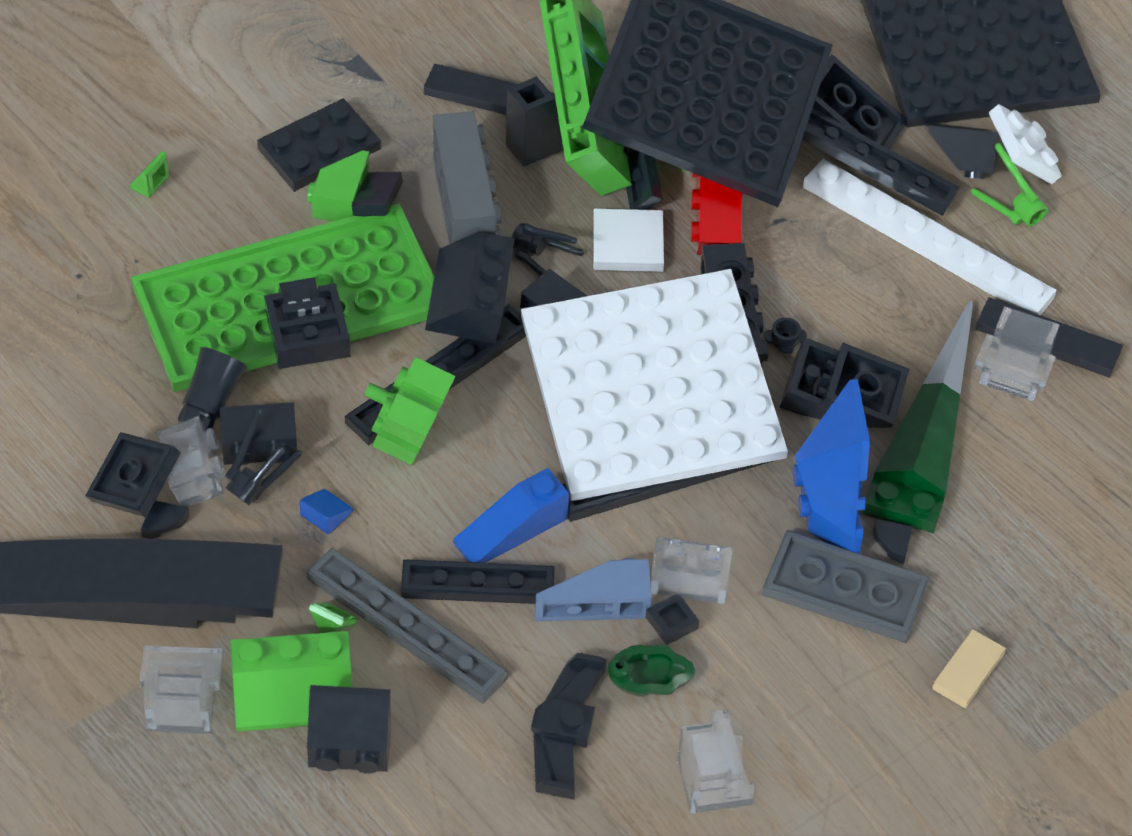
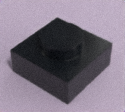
(672, 618)

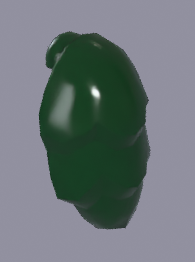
(649, 670)

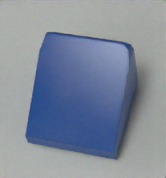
(324, 510)

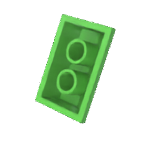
(276, 675)

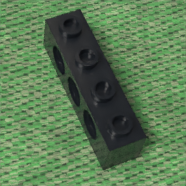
(734, 257)

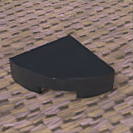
(163, 518)
(893, 538)

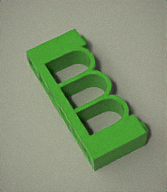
(577, 61)

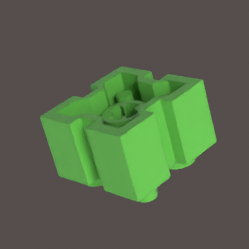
(409, 408)

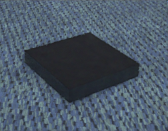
(133, 474)

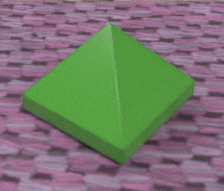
(331, 618)

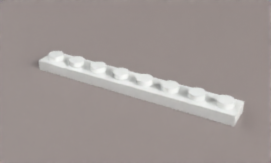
(928, 238)

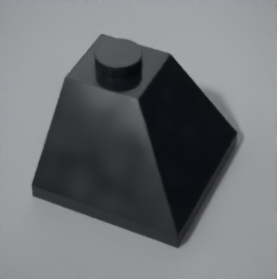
(966, 147)

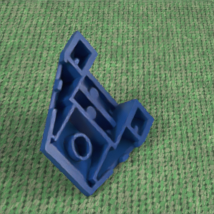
(832, 471)

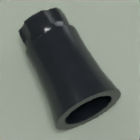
(211, 386)

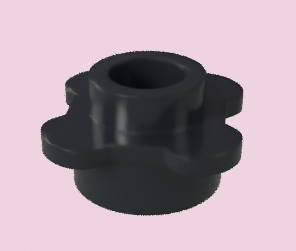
(785, 327)

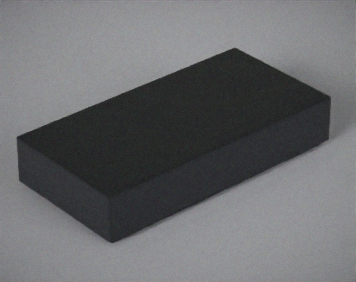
(377, 193)

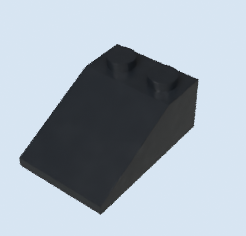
(856, 104)

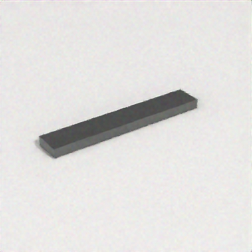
(407, 625)

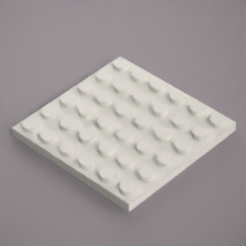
(652, 384)

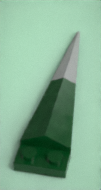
(915, 468)

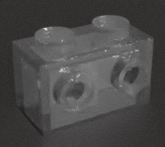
(197, 470)
(691, 570)

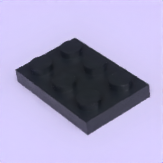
(317, 142)

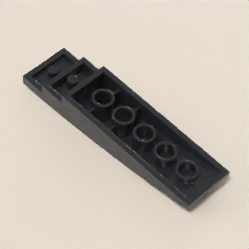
(139, 580)

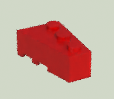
(717, 214)

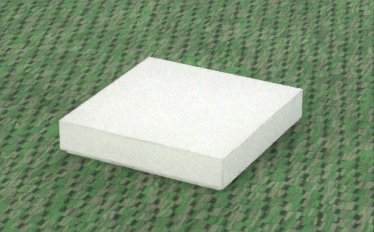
(628, 240)

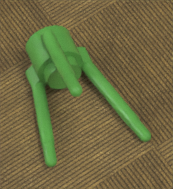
(1027, 204)

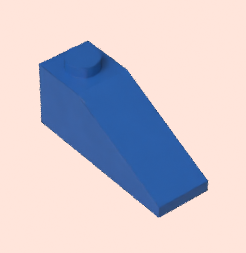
(515, 518)

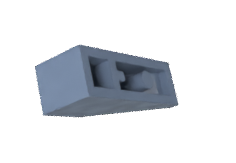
(603, 593)

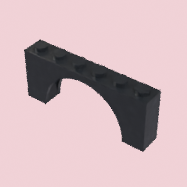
(532, 122)

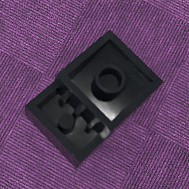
(823, 372)

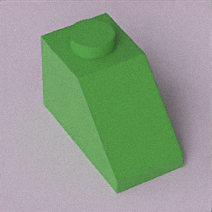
(338, 187)

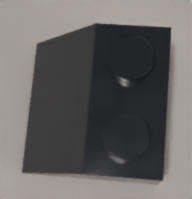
(349, 728)

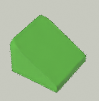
(152, 176)

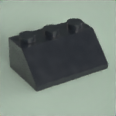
(470, 287)

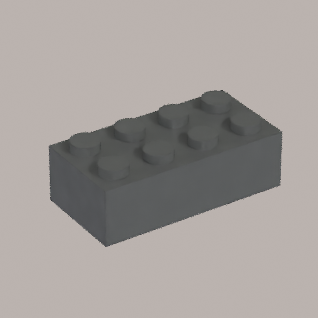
(463, 176)

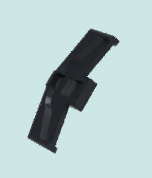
(564, 723)

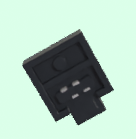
(306, 323)

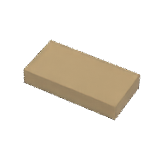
(969, 668)

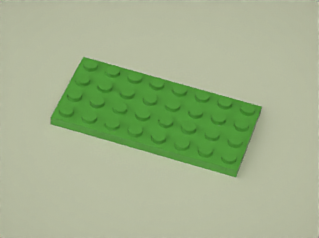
(222, 302)

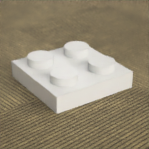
(1025, 143)

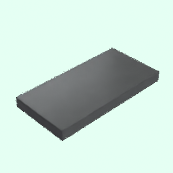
(846, 586)

